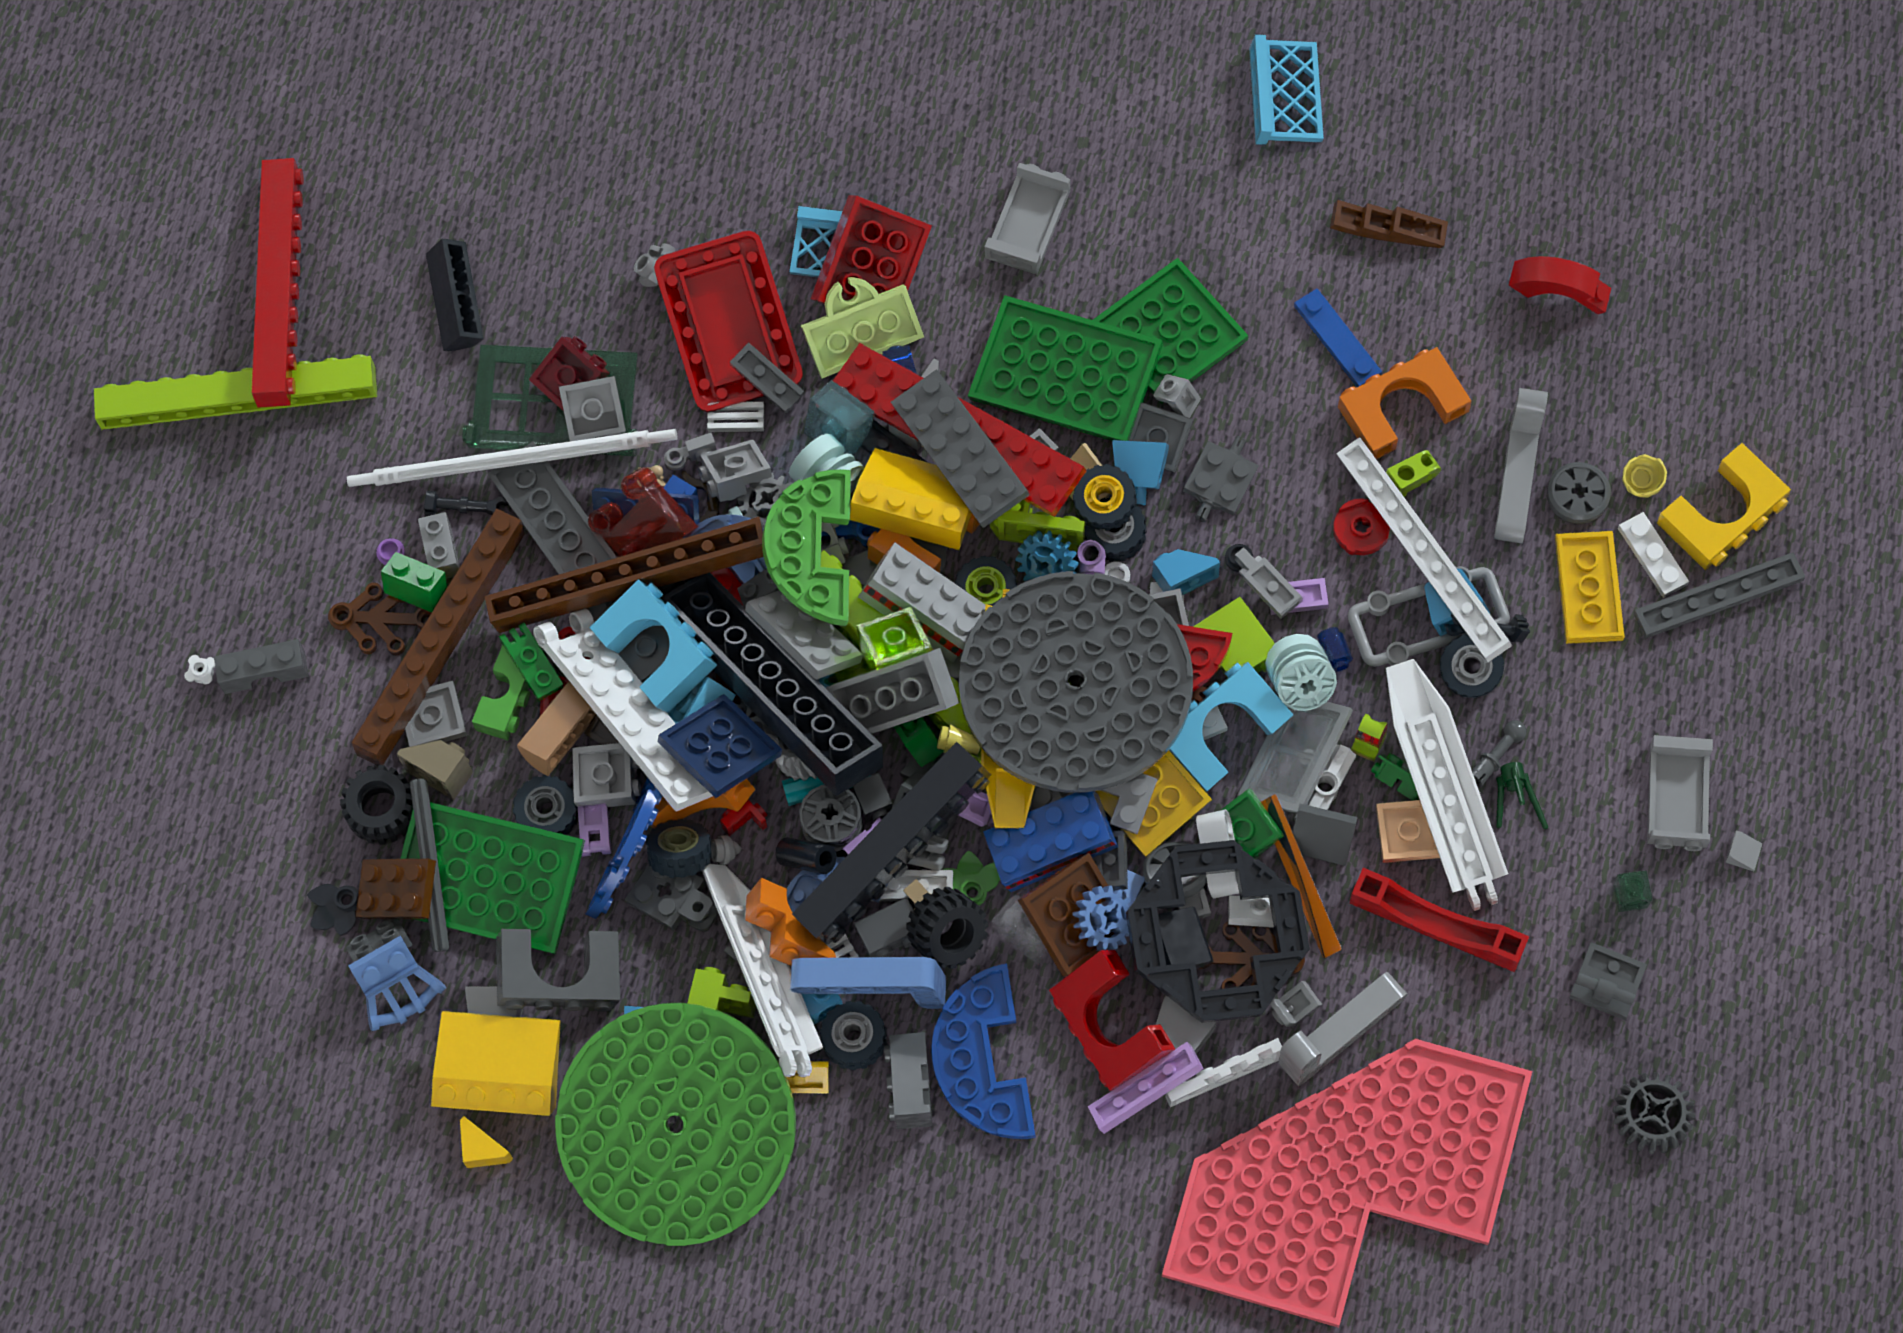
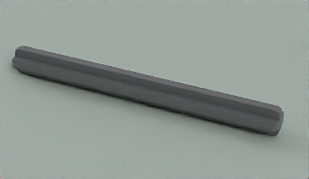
(427, 849)

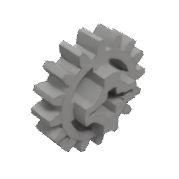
(763, 491)

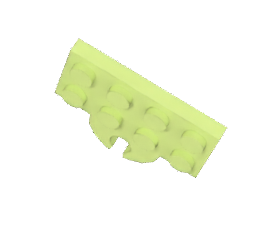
(866, 319)

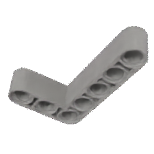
(1520, 465)
(1305, 1056)

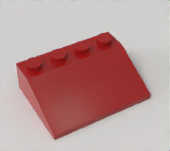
(871, 246)

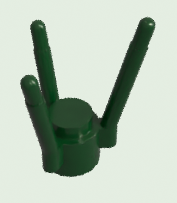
(1515, 780)

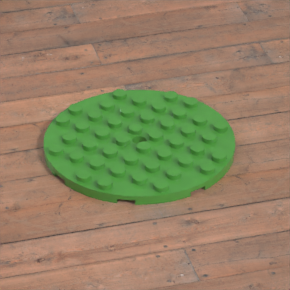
(732, 1111)

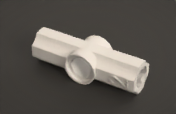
(1333, 774)

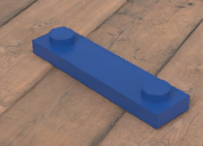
(1337, 337)

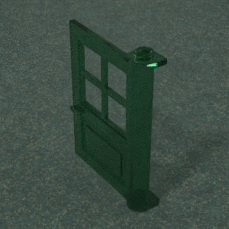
(477, 433)

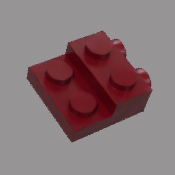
(567, 365)

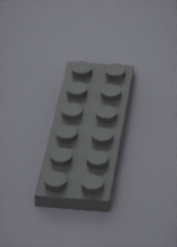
(960, 448)

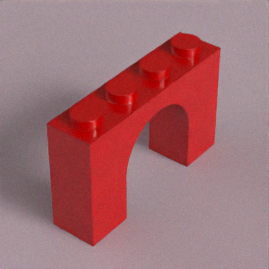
(1079, 999)

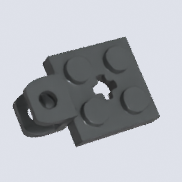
(683, 904)

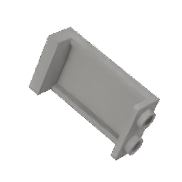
(1028, 218)
(1679, 792)

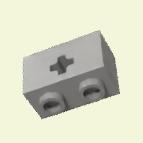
(439, 543)

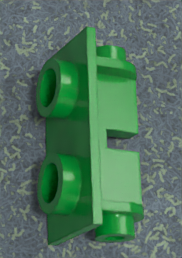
(1391, 770)

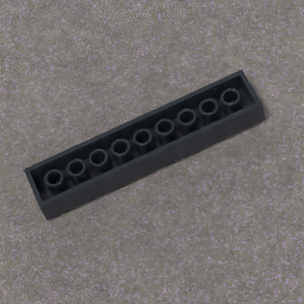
(777, 686)

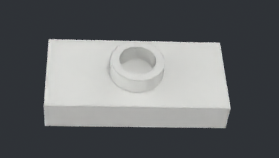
(1249, 912)

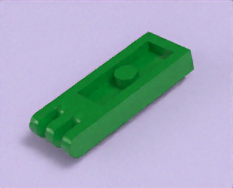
(531, 662)

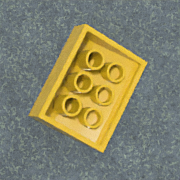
(909, 500)
(496, 1063)

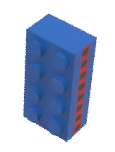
(1050, 839)

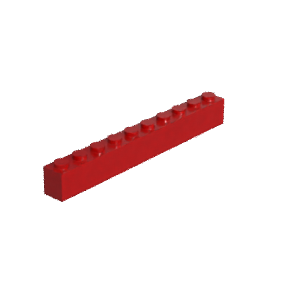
(277, 283)

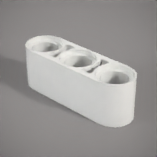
(1216, 828)

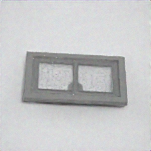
(1296, 755)

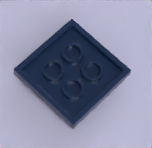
(719, 745)

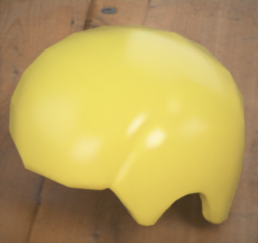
(1644, 476)

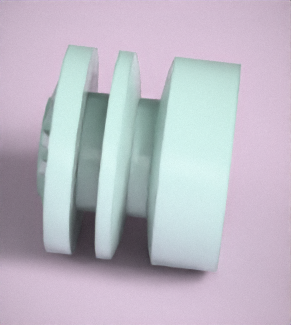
(823, 455)
(1300, 672)

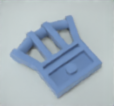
(385, 968)

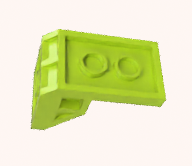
(1021, 522)

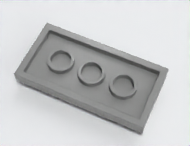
(807, 639)

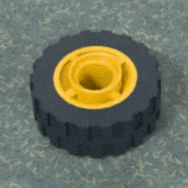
(1105, 514)

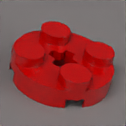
(1354, 541)

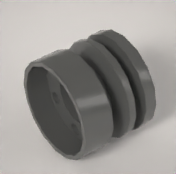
(842, 827)

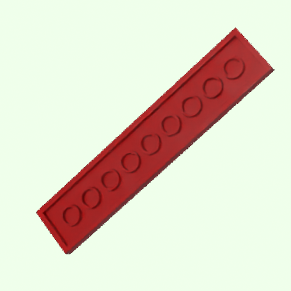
(1041, 469)

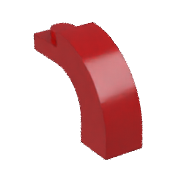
(1562, 277)

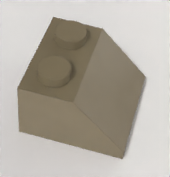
(439, 764)

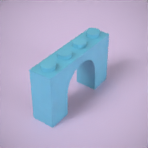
(686, 660)
(1242, 688)

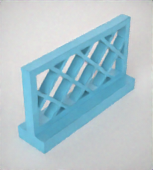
(1263, 96)
(813, 219)

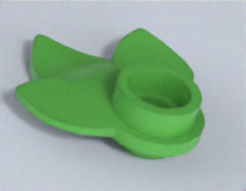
(972, 875)

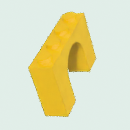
(1709, 540)

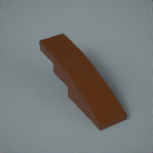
(1388, 225)

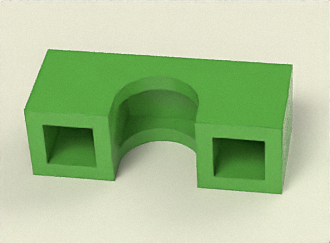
(500, 715)

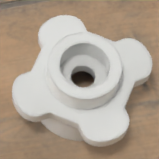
(205, 675)

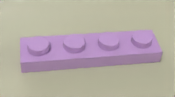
(1145, 1087)

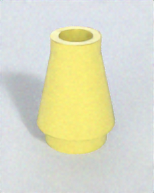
(950, 735)

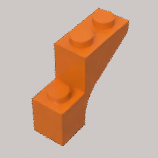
(789, 939)

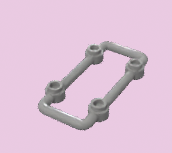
(1397, 652)

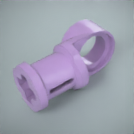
(1090, 567)

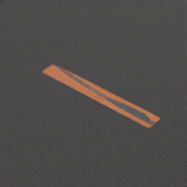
(1302, 881)

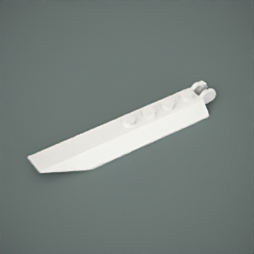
(1444, 783)
(767, 978)

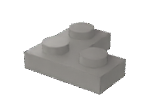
(1132, 802)

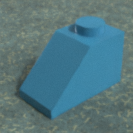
(1184, 570)

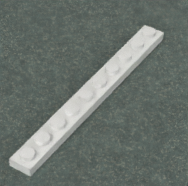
(1424, 550)

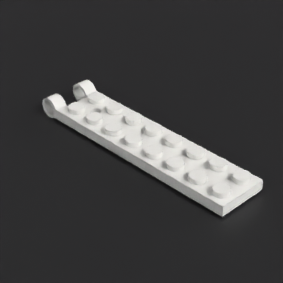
(621, 705)

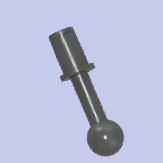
(1489, 762)

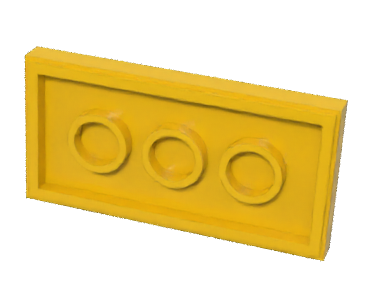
(1589, 587)

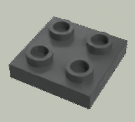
(384, 933)

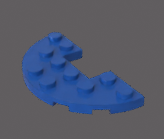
(631, 843)
(965, 1060)

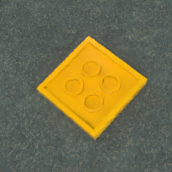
(1172, 804)

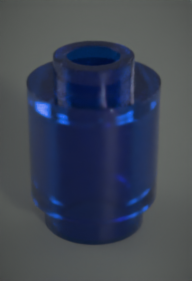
(1335, 648)

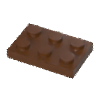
(395, 888)

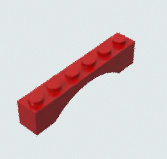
(1482, 939)

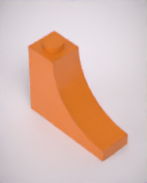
(732, 799)

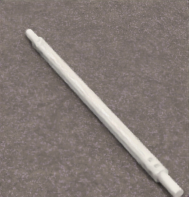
(512, 458)

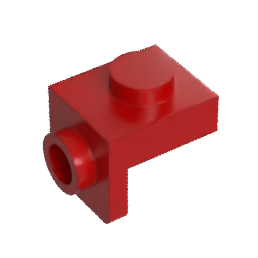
(734, 820)

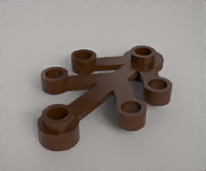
(376, 618)
(1243, 958)

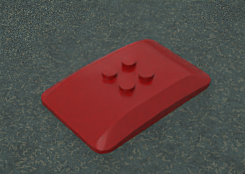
(717, 303)

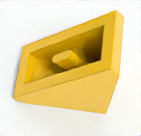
(479, 1148)

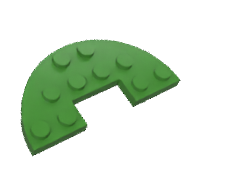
(794, 545)

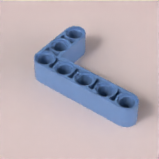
(871, 975)

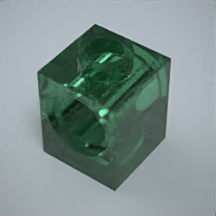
(1632, 891)

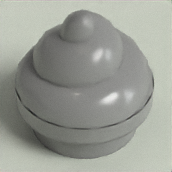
(724, 849)

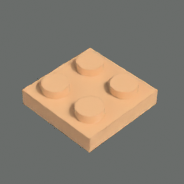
(1404, 832)

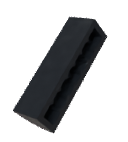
(454, 295)

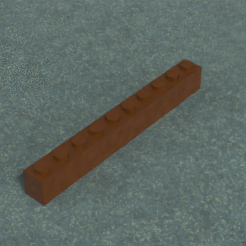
(613, 577)
(438, 638)

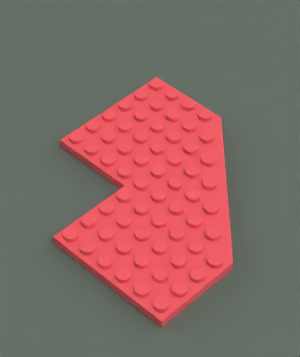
(1289, 1201)

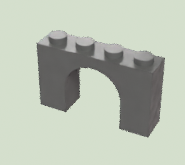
(521, 986)

